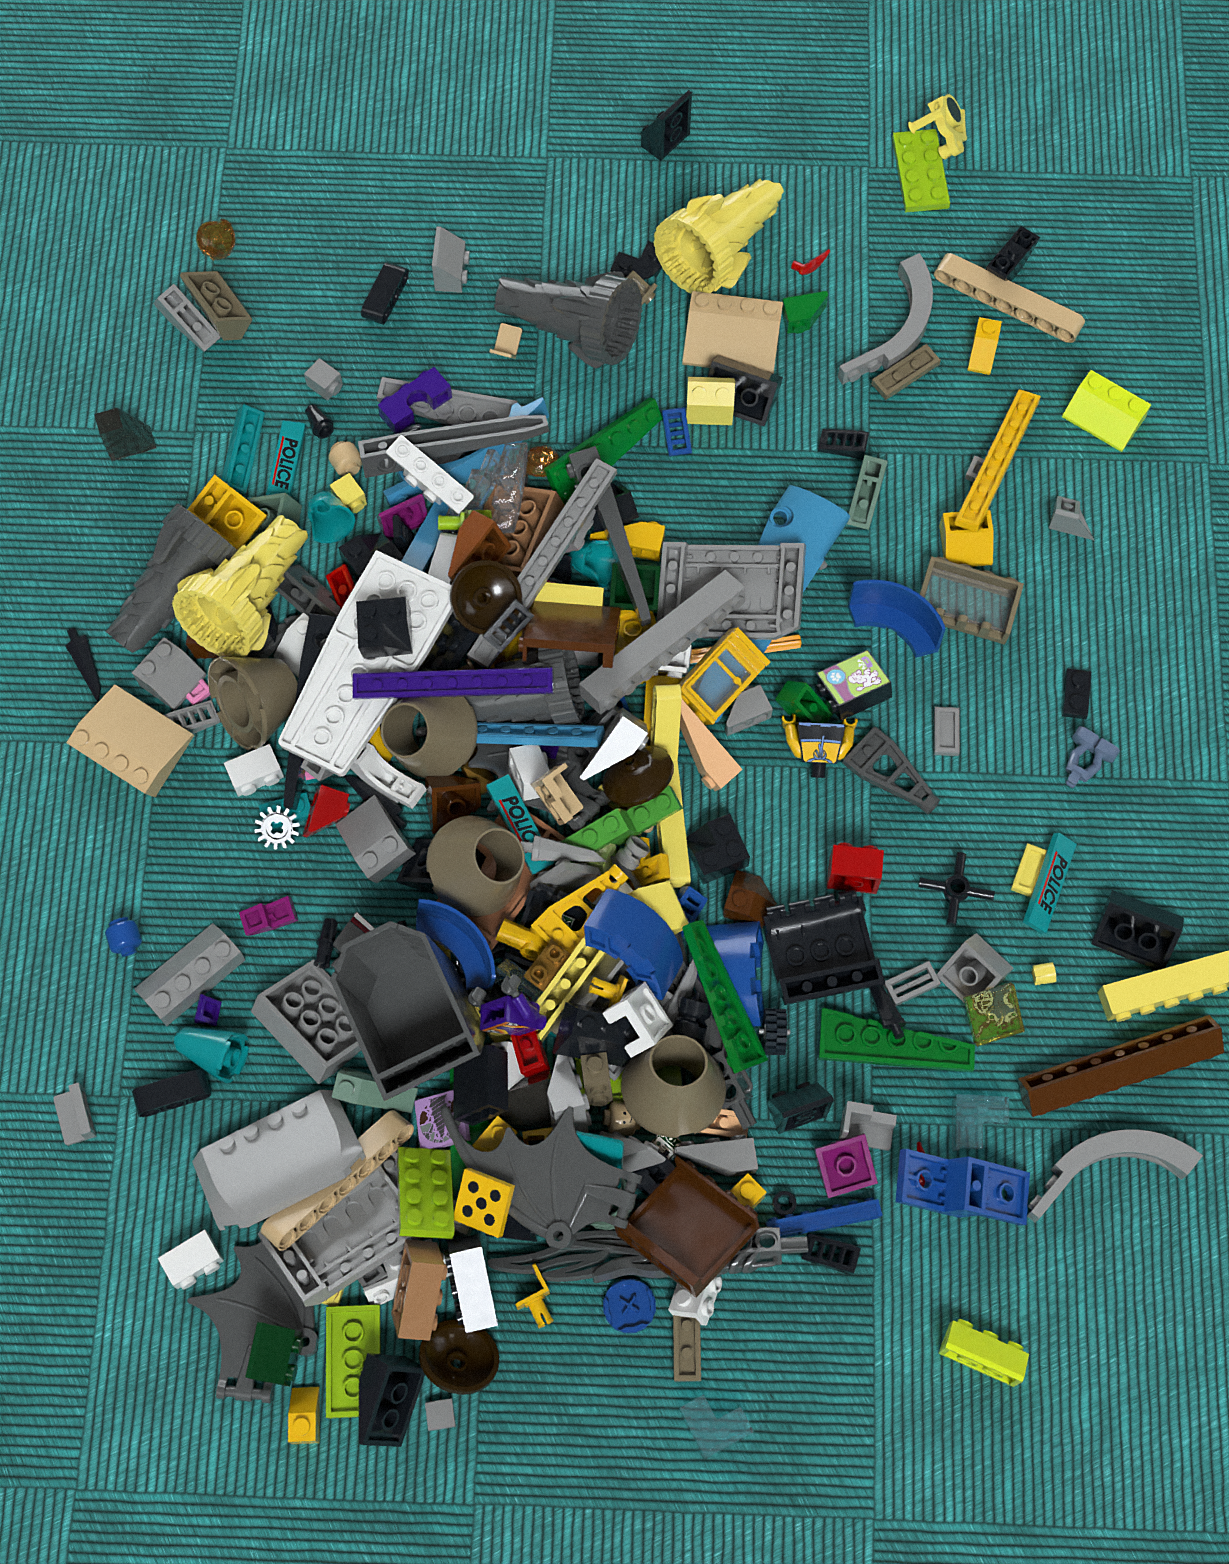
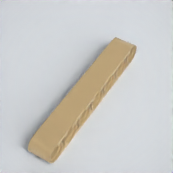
(1009, 298)
(377, 1143)

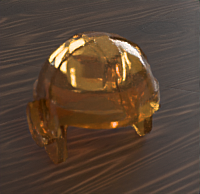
(216, 239)
(538, 459)

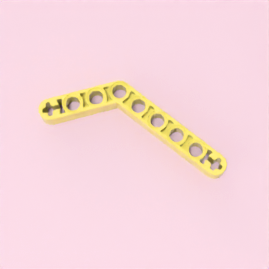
(665, 735)

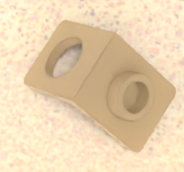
(507, 341)

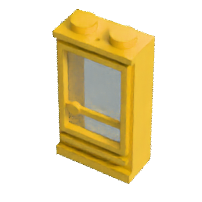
(721, 675)

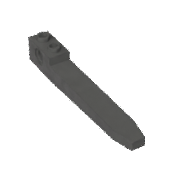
(451, 440)
(614, 530)
(307, 593)

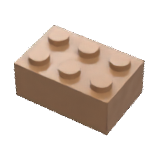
(418, 1290)

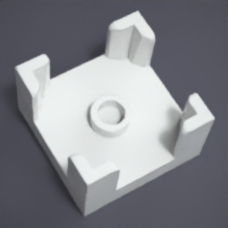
(644, 1015)

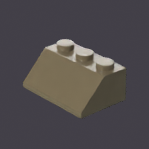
(218, 303)

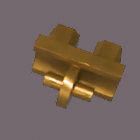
(547, 965)

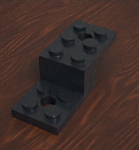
(449, 647)

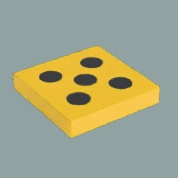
(483, 1202)

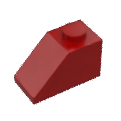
(326, 809)

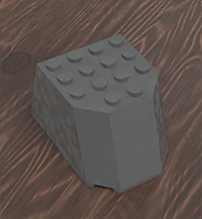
(405, 1007)

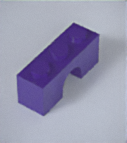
(427, 388)

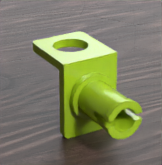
(455, 522)

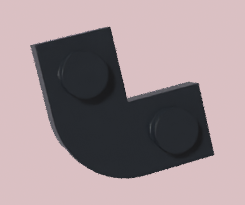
(645, 267)

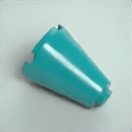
(214, 1050)

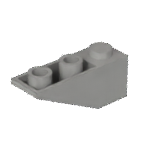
(636, 1153)
(725, 1157)

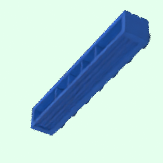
(826, 1219)

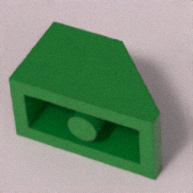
(803, 311)
(802, 701)

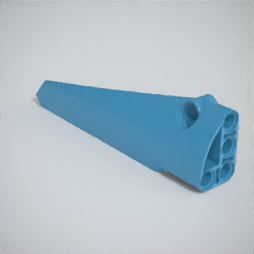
(808, 521)

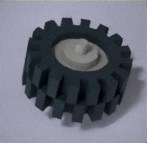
(774, 1031)

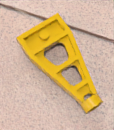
(552, 926)

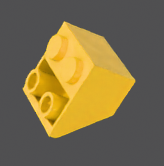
(964, 545)

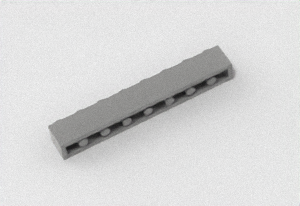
(663, 642)

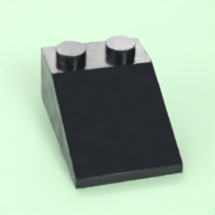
(669, 128)
(414, 870)
(800, 1106)
(387, 1398)

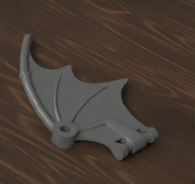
(496, 759)
(554, 1181)
(257, 1296)

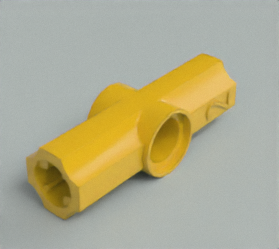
(521, 938)

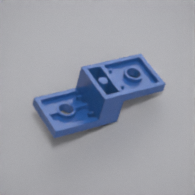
(962, 1187)

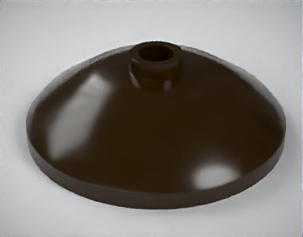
(495, 584)
(638, 777)
(472, 1353)

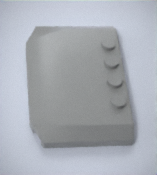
(770, 576)
(277, 1160)
(346, 1240)

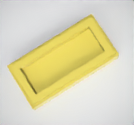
(1029, 870)

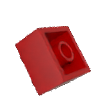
(855, 868)

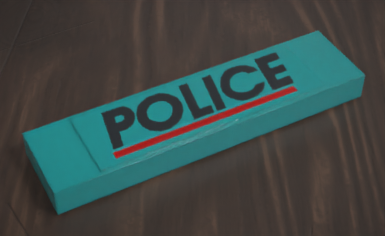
(286, 458)
(516, 817)
(1049, 883)

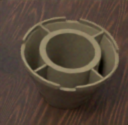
(252, 696)
(449, 738)
(456, 873)
(671, 1108)

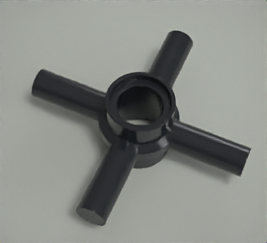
(952, 897)

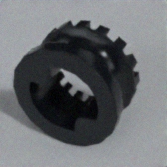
(776, 1206)

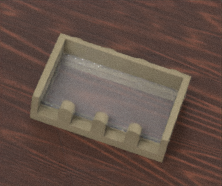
(972, 599)

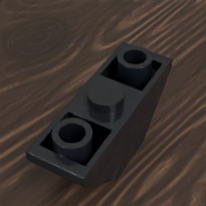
(1013, 255)

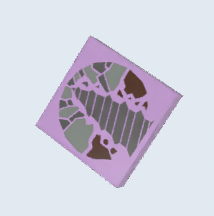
(430, 1124)

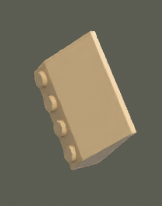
(733, 329)
(131, 740)

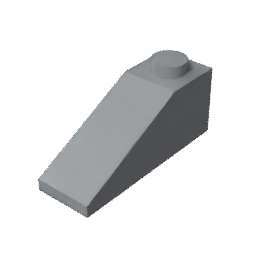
(186, 318)

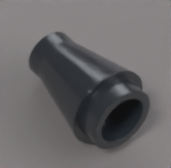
(320, 424)

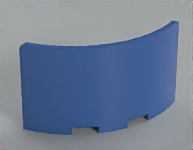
(900, 609)
(638, 937)
(462, 938)
(741, 953)

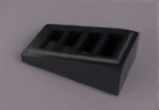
(845, 435)
(402, 534)
(507, 611)
(828, 1263)

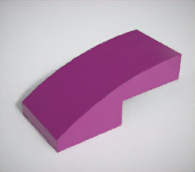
(268, 917)

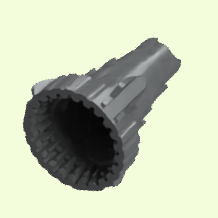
(593, 315)
(181, 550)
(560, 708)

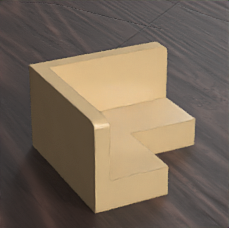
(557, 795)

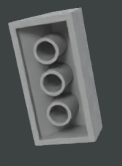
(189, 974)

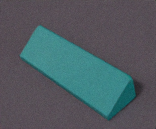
(242, 448)

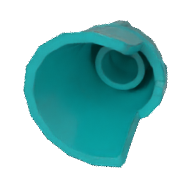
(329, 518)
(594, 561)

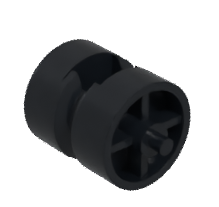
(692, 1017)
(653, 1174)

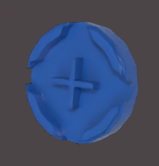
(629, 1306)

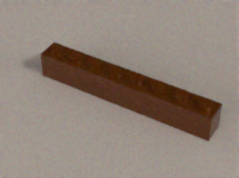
(1121, 1065)

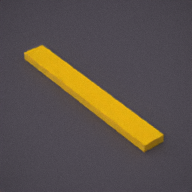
(997, 461)

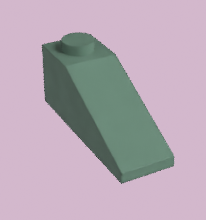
(867, 491)
(362, 1089)

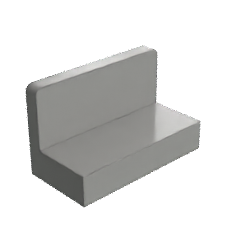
(74, 1115)

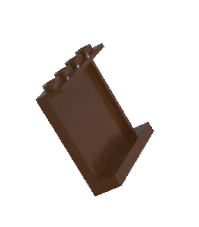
(572, 628)
(690, 1227)

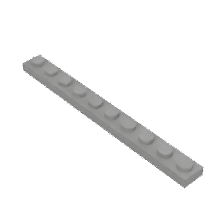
(552, 548)

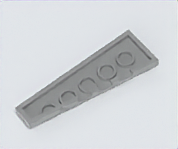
(460, 409)

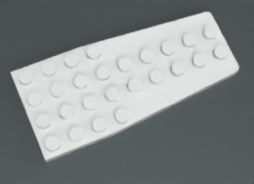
(326, 720)

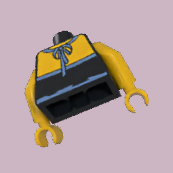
(819, 742)

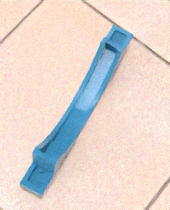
(461, 468)

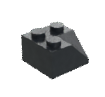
(361, 548)
(384, 627)
(717, 849)

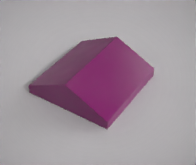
(410, 511)
(845, 1165)

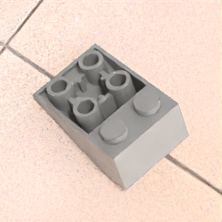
(565, 1092)

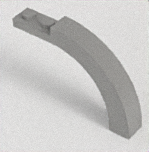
(919, 289)
(1140, 1144)

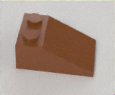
(477, 540)

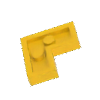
(652, 869)

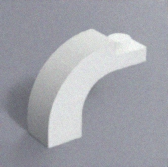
(386, 779)

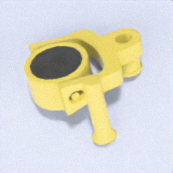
(950, 123)

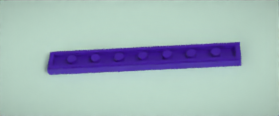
(453, 683)

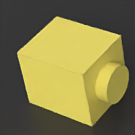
(349, 493)

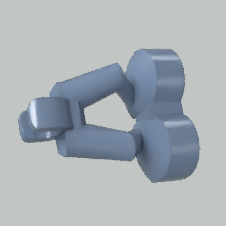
(1088, 741)

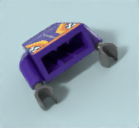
(510, 1013)

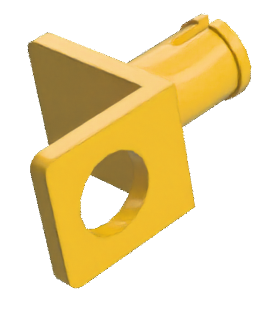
(608, 990)
(536, 1303)

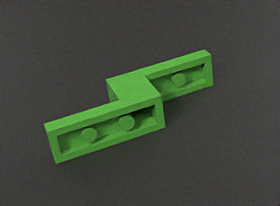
(620, 824)

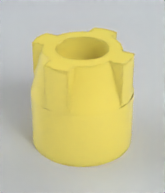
(1044, 973)

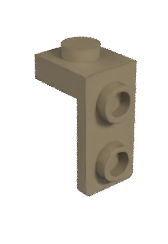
(596, 1079)

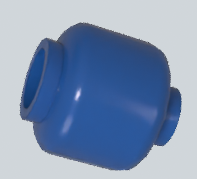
(123, 936)

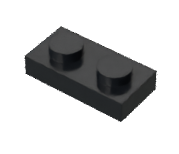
(1076, 693)

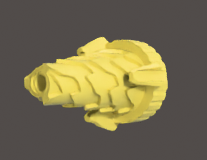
(703, 242)
(228, 606)

